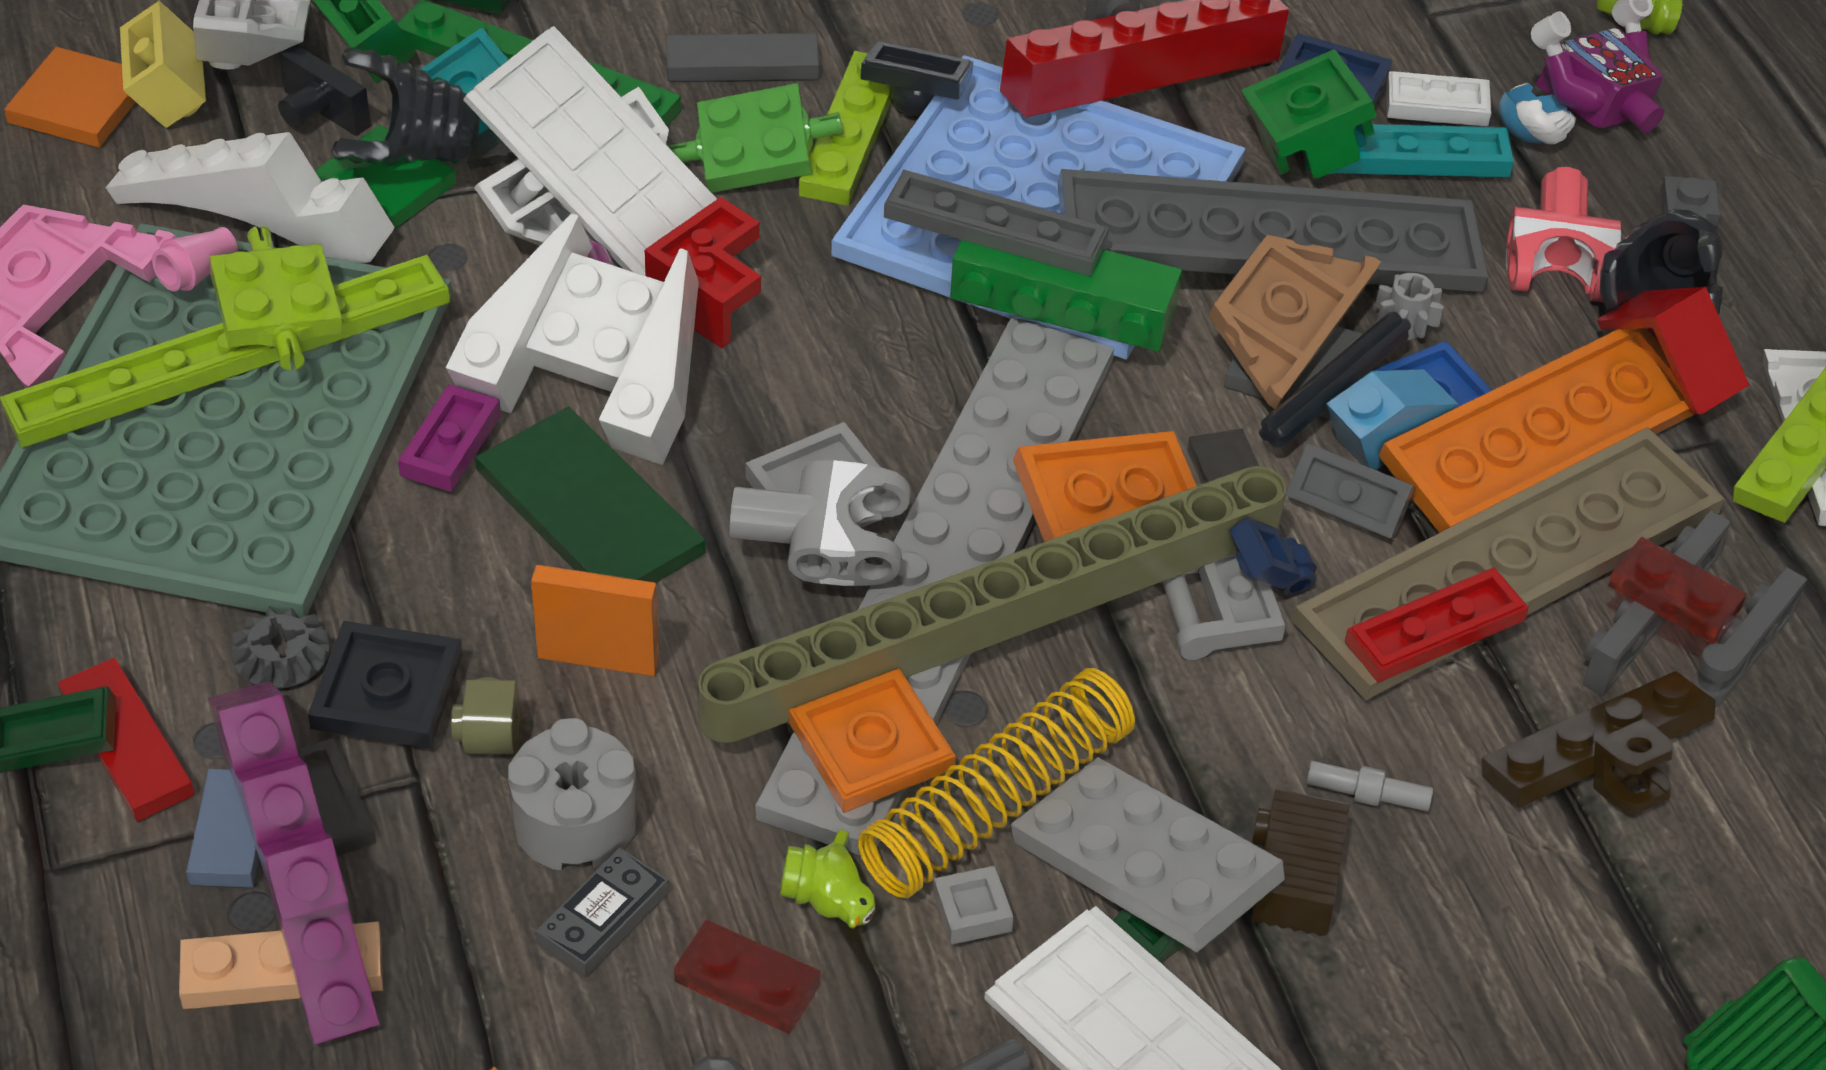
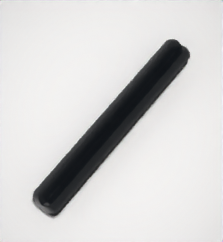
(1333, 379)

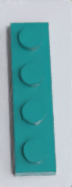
(1432, 151)

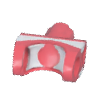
(1560, 235)

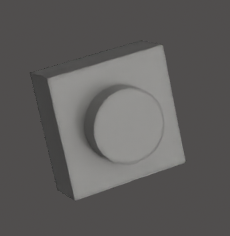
(972, 905)

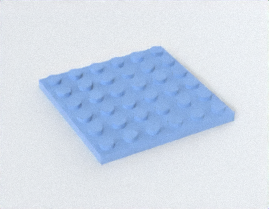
(998, 151)

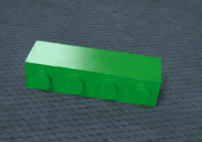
(1120, 301)

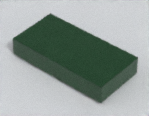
(57, 728)

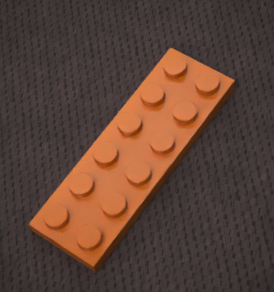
(1537, 426)

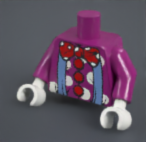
(1602, 74)

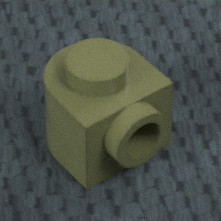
(488, 717)

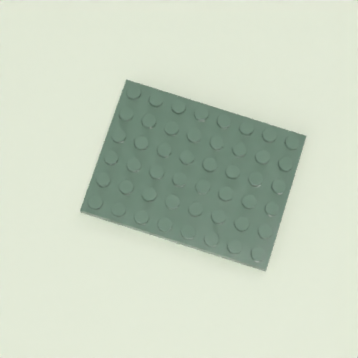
(221, 487)

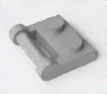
(1242, 610)

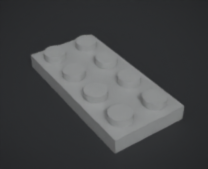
(1148, 853)

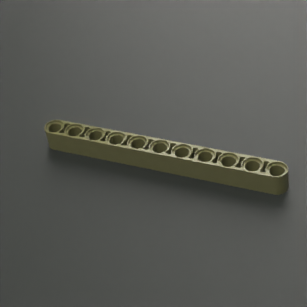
(986, 603)

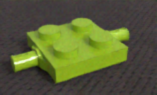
(275, 296)

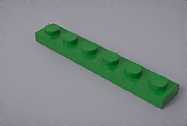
(438, 29)

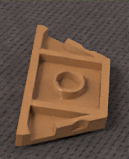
(1286, 309)

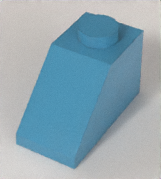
(1384, 408)

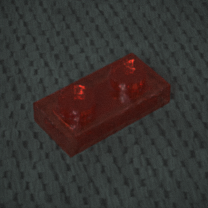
(1677, 590)
(747, 976)

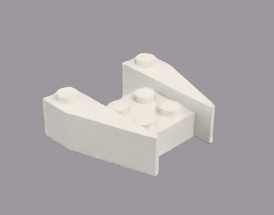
(593, 328)

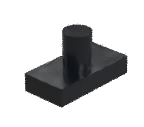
(321, 89)

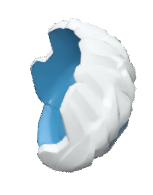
(1534, 117)

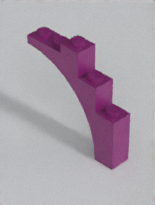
(295, 860)

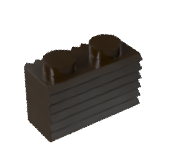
(1310, 841)

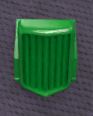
(1769, 1027)

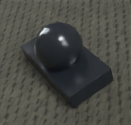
(915, 75)

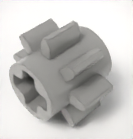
(1413, 299)

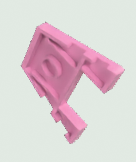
(43, 264)

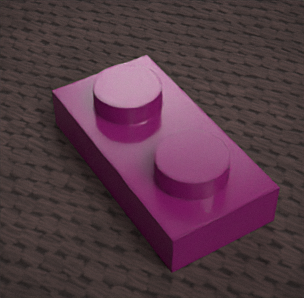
(449, 438)

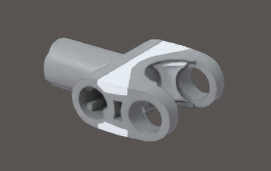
(825, 520)

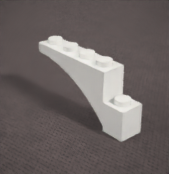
(263, 184)

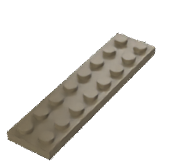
(1538, 540)

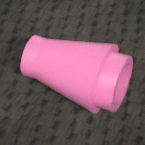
(185, 260)

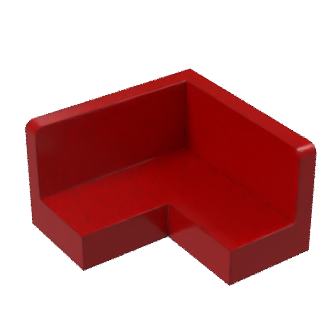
(724, 282)
(1691, 340)

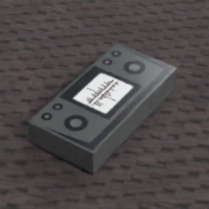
(602, 912)

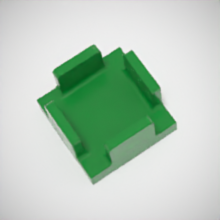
(1311, 111)

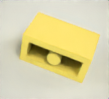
(161, 65)

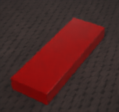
(1436, 624)
(142, 760)

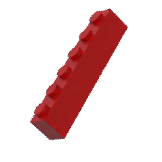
(1139, 51)

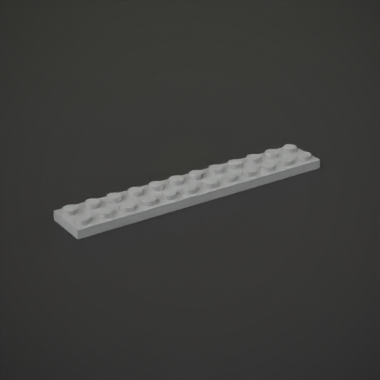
(963, 517)

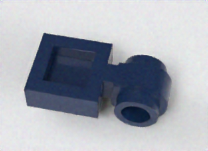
(1272, 559)

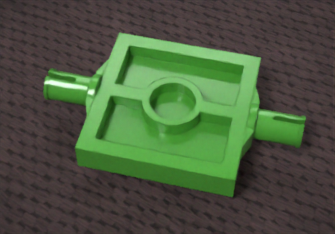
(755, 138)

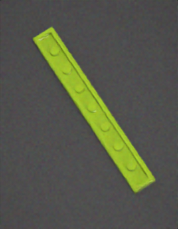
(205, 358)

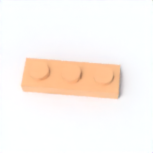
(256, 967)

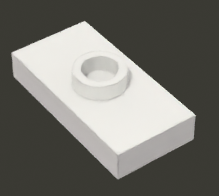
(1438, 98)

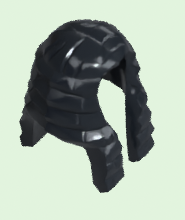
(426, 116)
(1663, 254)

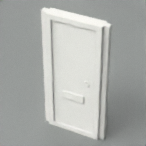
(588, 148)
(1109, 1005)

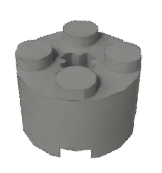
(572, 795)

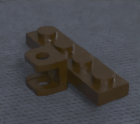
(1612, 741)

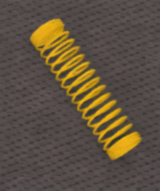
(906, 853)

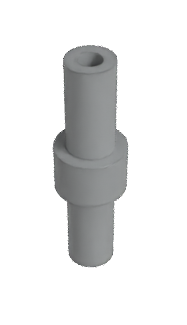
(1369, 786)

